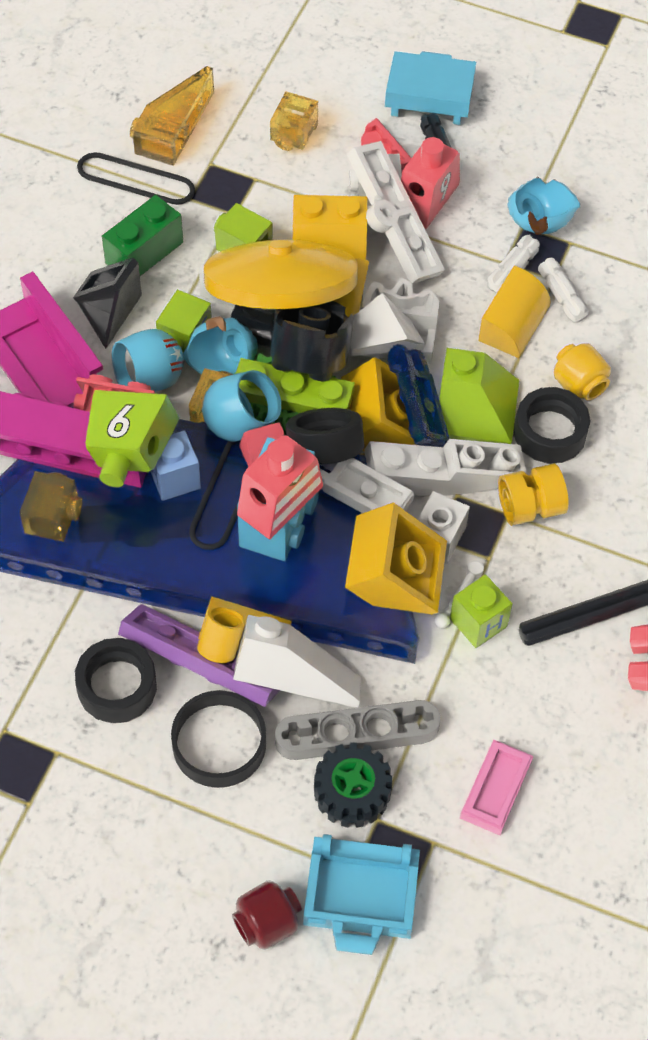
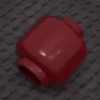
(267, 914)

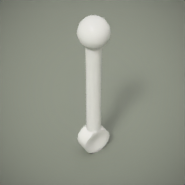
(474, 570)

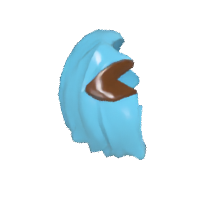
(542, 206)

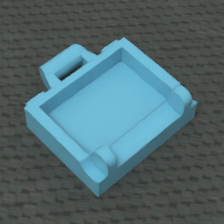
(430, 84)
(361, 891)

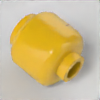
(582, 371)

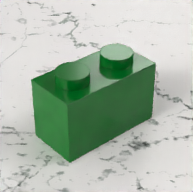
(145, 235)

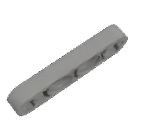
(356, 721)

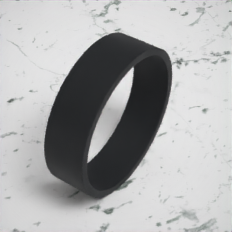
(215, 698)

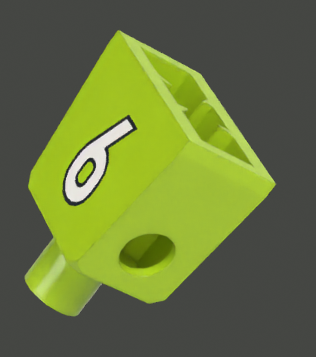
(128, 432)

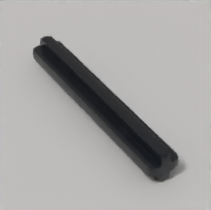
(584, 613)

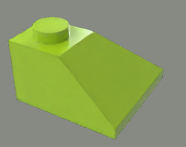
(478, 397)

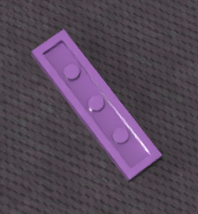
(179, 645)

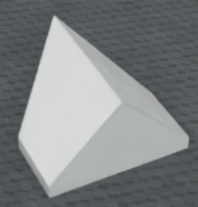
(382, 326)

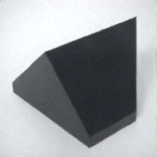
(109, 297)

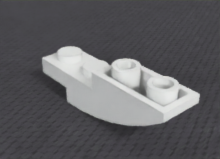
(448, 470)

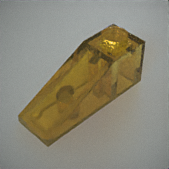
(171, 118)

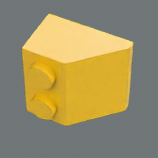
(332, 221)
(379, 403)
(396, 561)

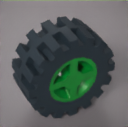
(352, 769)

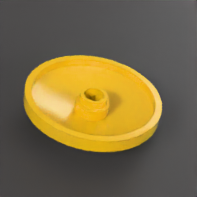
(280, 274)

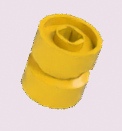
(538, 493)

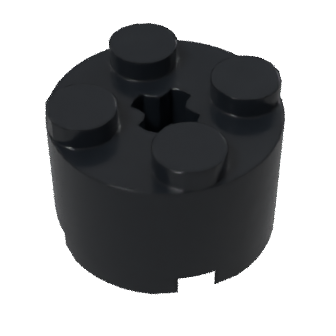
(312, 340)

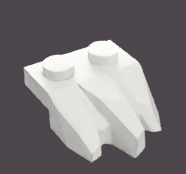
(419, 308)

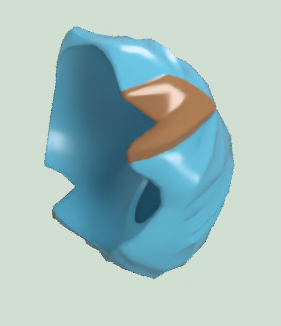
(220, 345)

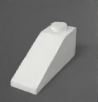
(286, 660)

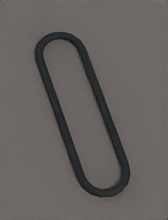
(140, 167)
(203, 503)

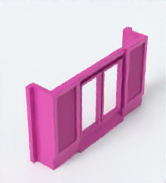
(42, 347)

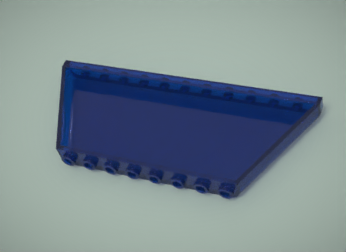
(142, 552)

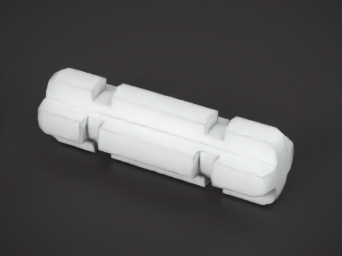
(518, 256)
(563, 289)

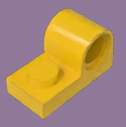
(224, 629)

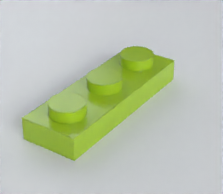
(297, 389)

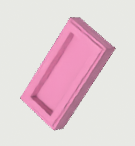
(496, 787)

